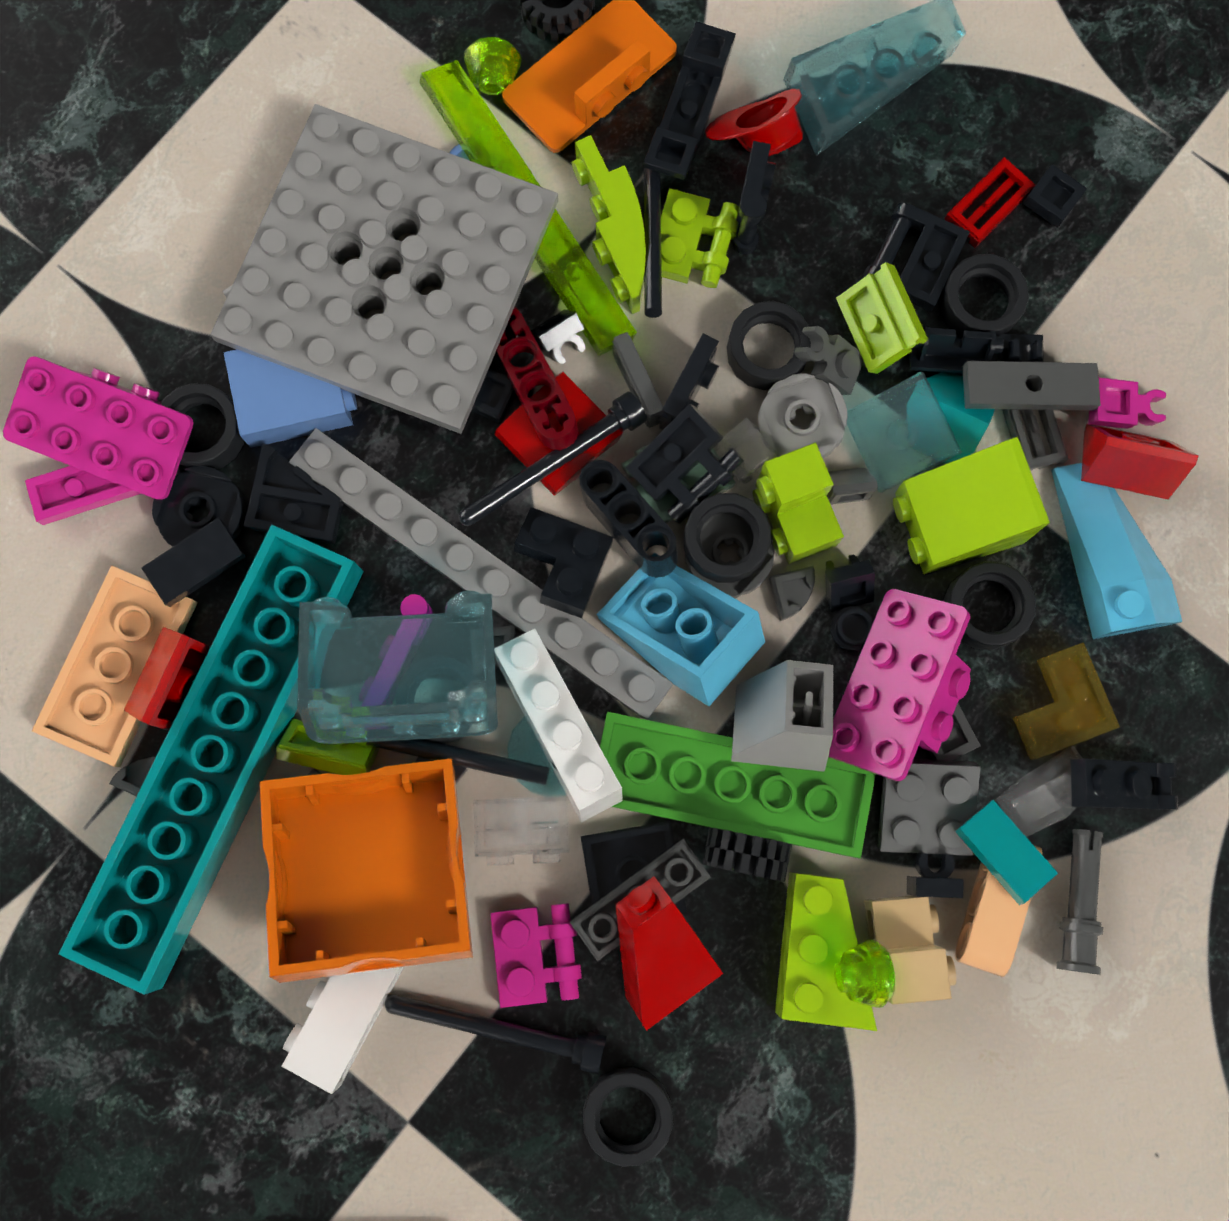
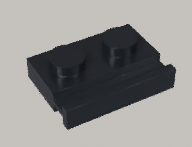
(697, 373)

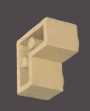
(906, 930)

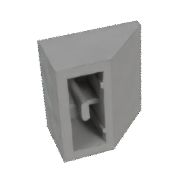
(785, 716)

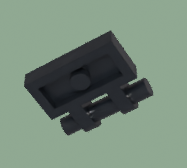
(675, 454)

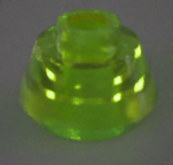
(492, 64)
(866, 974)

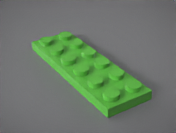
(693, 781)

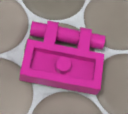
(520, 955)

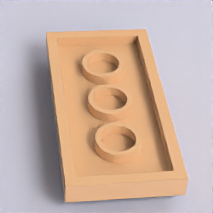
(104, 666)

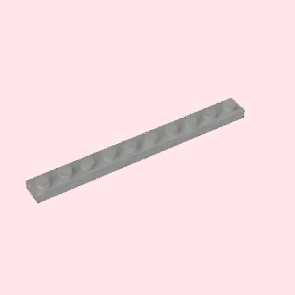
(480, 571)

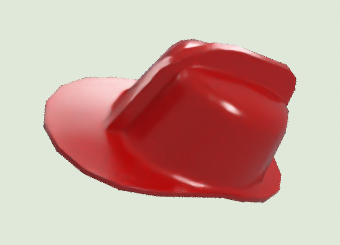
(766, 121)

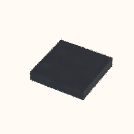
(621, 853)

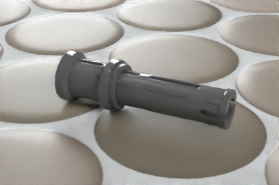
(1081, 923)

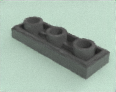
(1053, 385)
(675, 870)

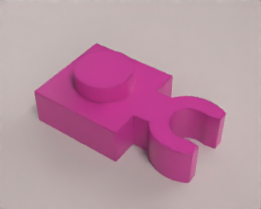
(1123, 405)

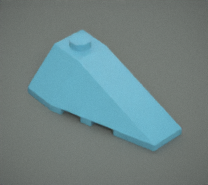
(1115, 565)

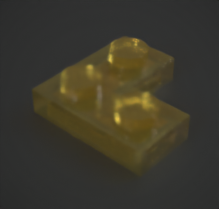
(1078, 706)

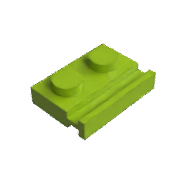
(881, 318)

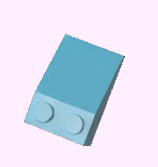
(685, 630)

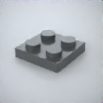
(929, 807)

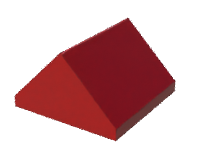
(1134, 461)
(166, 679)

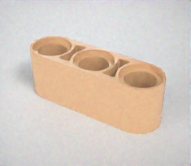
(990, 926)

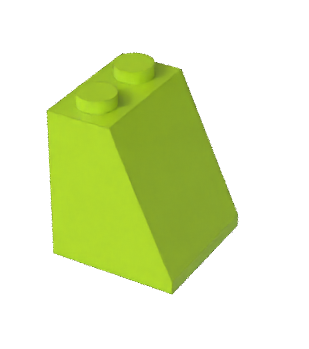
(970, 507)

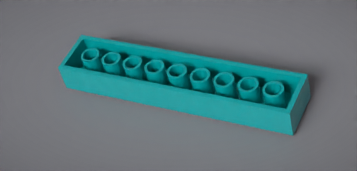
(206, 770)

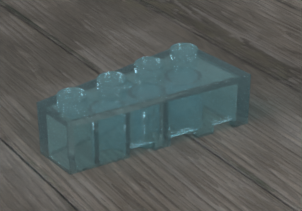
(869, 68)

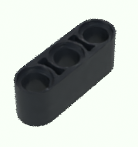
(622, 500)

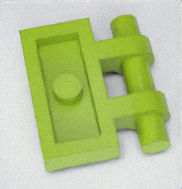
(681, 228)

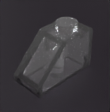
(1041, 795)

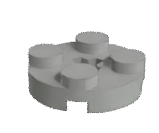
(814, 397)

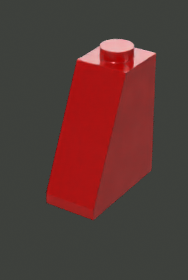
(659, 954)

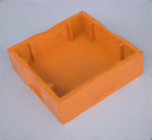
(364, 871)

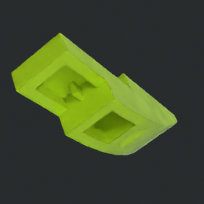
(619, 224)

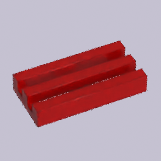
(1015, 176)

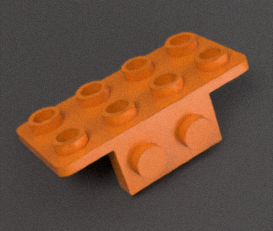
(589, 73)

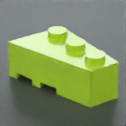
(813, 940)

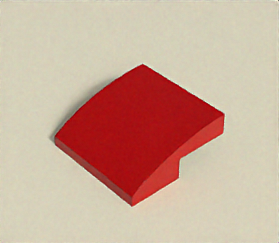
(522, 440)

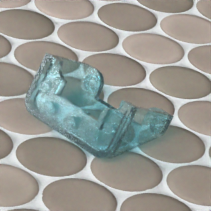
(397, 672)

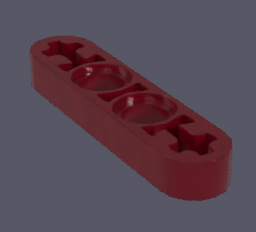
(532, 375)

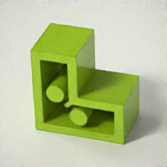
(796, 501)

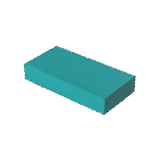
(1006, 852)

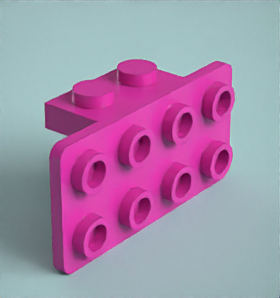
(99, 426)
(902, 685)

